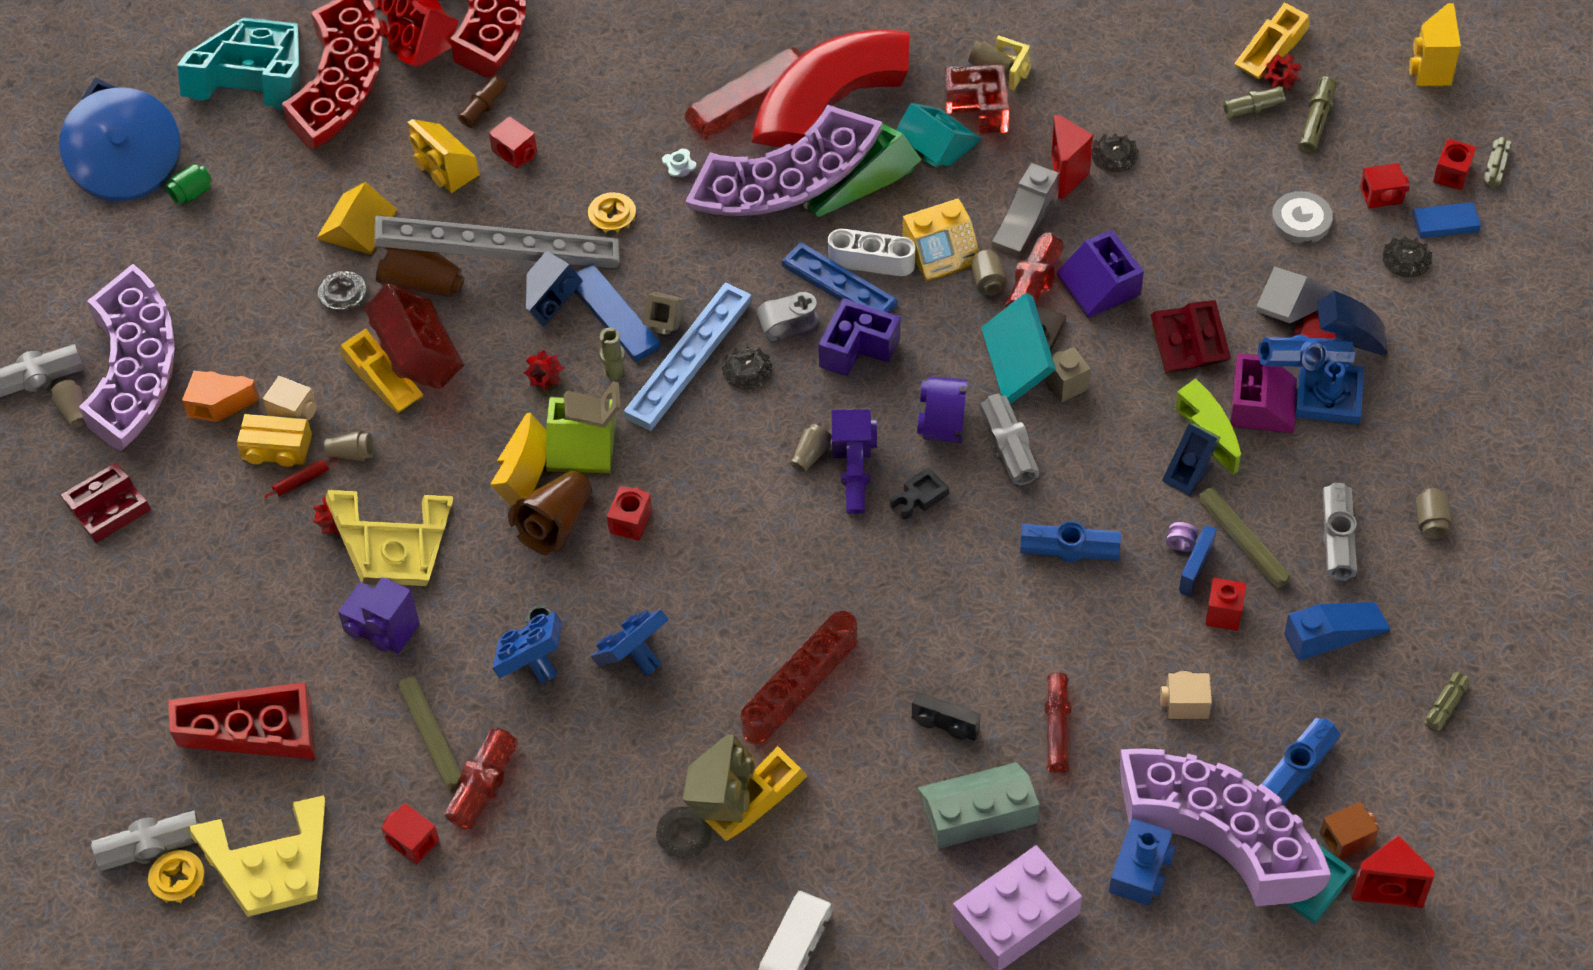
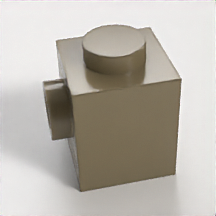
(663, 312)
(1070, 376)

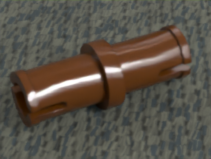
(482, 101)

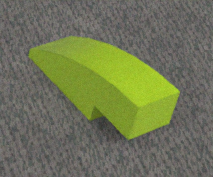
(1201, 408)

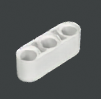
(872, 252)
(797, 933)

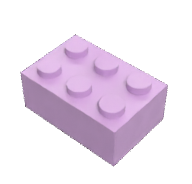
(1016, 908)

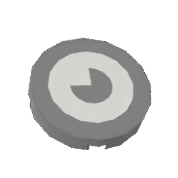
(1302, 217)

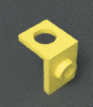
(1021, 62)

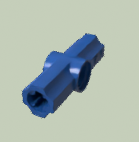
(1291, 351)
(1054, 539)
(1309, 750)

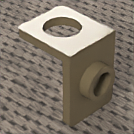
(592, 409)

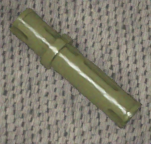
(1320, 106)

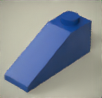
(1332, 626)

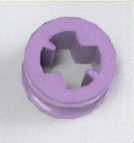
(1182, 536)

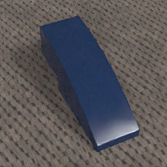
(1352, 321)

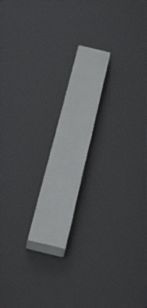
(494, 241)

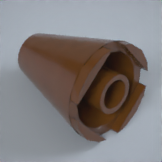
(419, 272)
(550, 512)

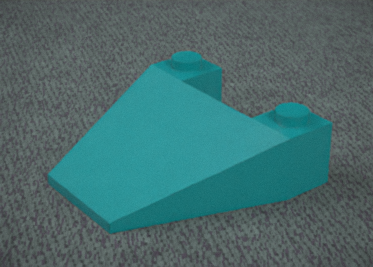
(245, 60)

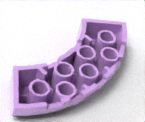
(787, 174)
(139, 358)
(1229, 817)

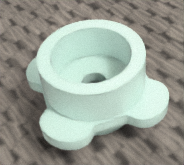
(677, 168)

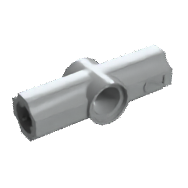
(38, 369)
(1009, 439)
(1339, 545)
(144, 841)

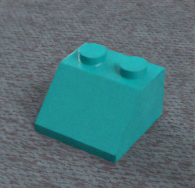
(936, 134)

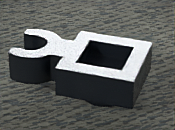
(922, 491)

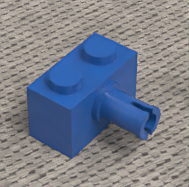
(1141, 862)

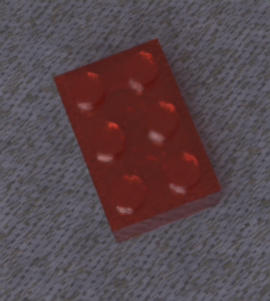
(413, 337)

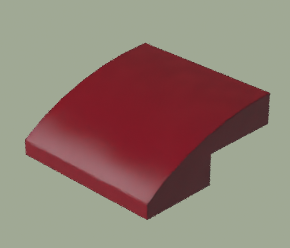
(1190, 336)
(105, 502)

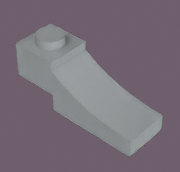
(1026, 210)

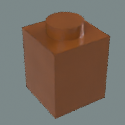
(1349, 830)

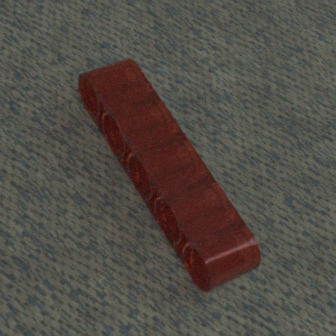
(738, 97)
(802, 663)

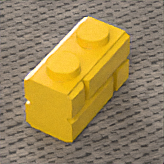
(274, 440)

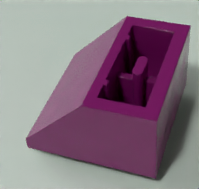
(1262, 396)

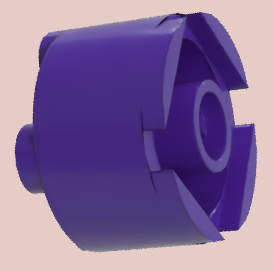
(943, 409)

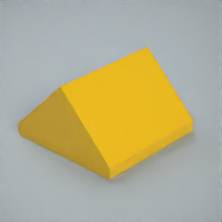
(354, 219)

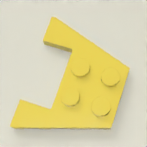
(386, 549)
(271, 872)

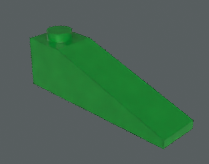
(883, 164)

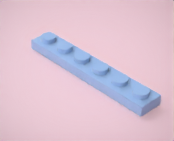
(687, 356)

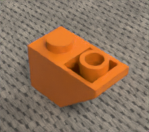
(217, 395)

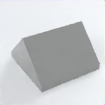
(1291, 295)

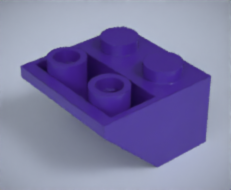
(1101, 274)

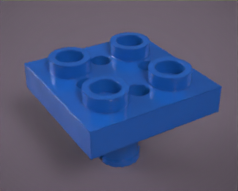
(1327, 387)
(632, 642)
(529, 647)

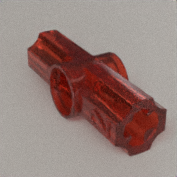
(1038, 270)
(481, 778)

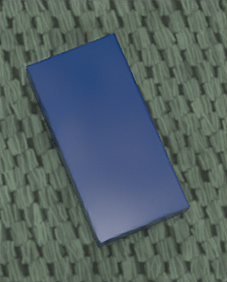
(1446, 220)
(1197, 560)

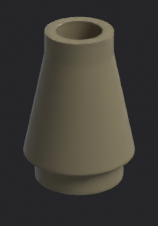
(985, 54)
(68, 398)
(351, 446)
(811, 447)

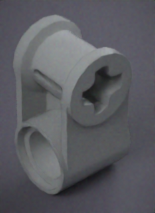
(786, 317)

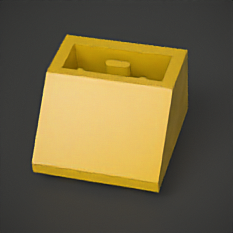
(442, 155)

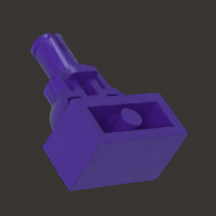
(852, 439)

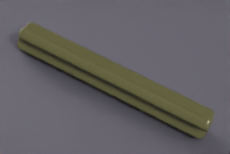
(1245, 538)
(431, 732)

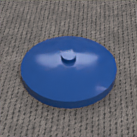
(120, 144)

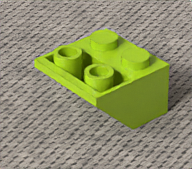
(577, 444)

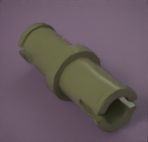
(1254, 102)
(612, 353)

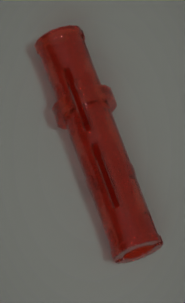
(1057, 709)

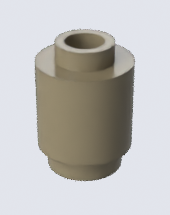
(988, 273)
(1433, 513)

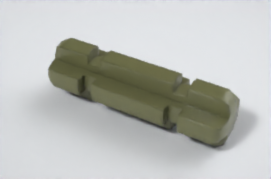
(1497, 162)
(1447, 701)

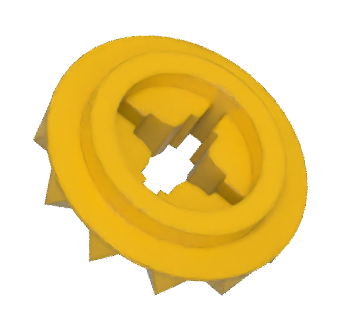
(604, 205)
(171, 864)

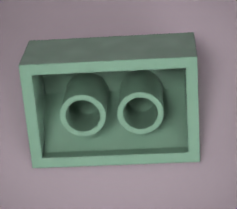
(979, 804)

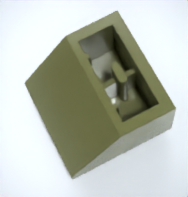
(719, 781)

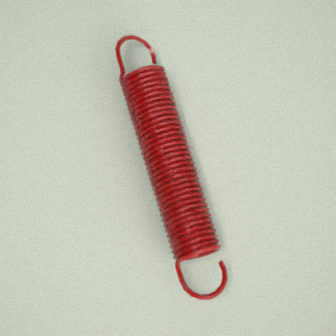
(300, 477)

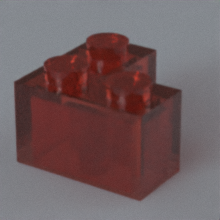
(979, 91)

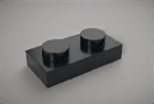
(937, 713)

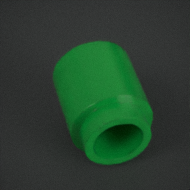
(189, 184)

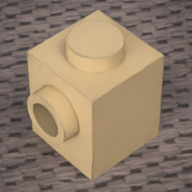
(289, 400)
(1187, 695)

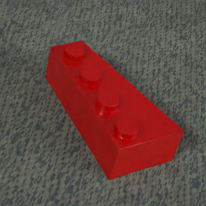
(247, 721)

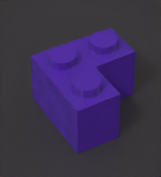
(857, 331)
(380, 614)

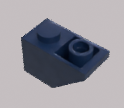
(549, 287)

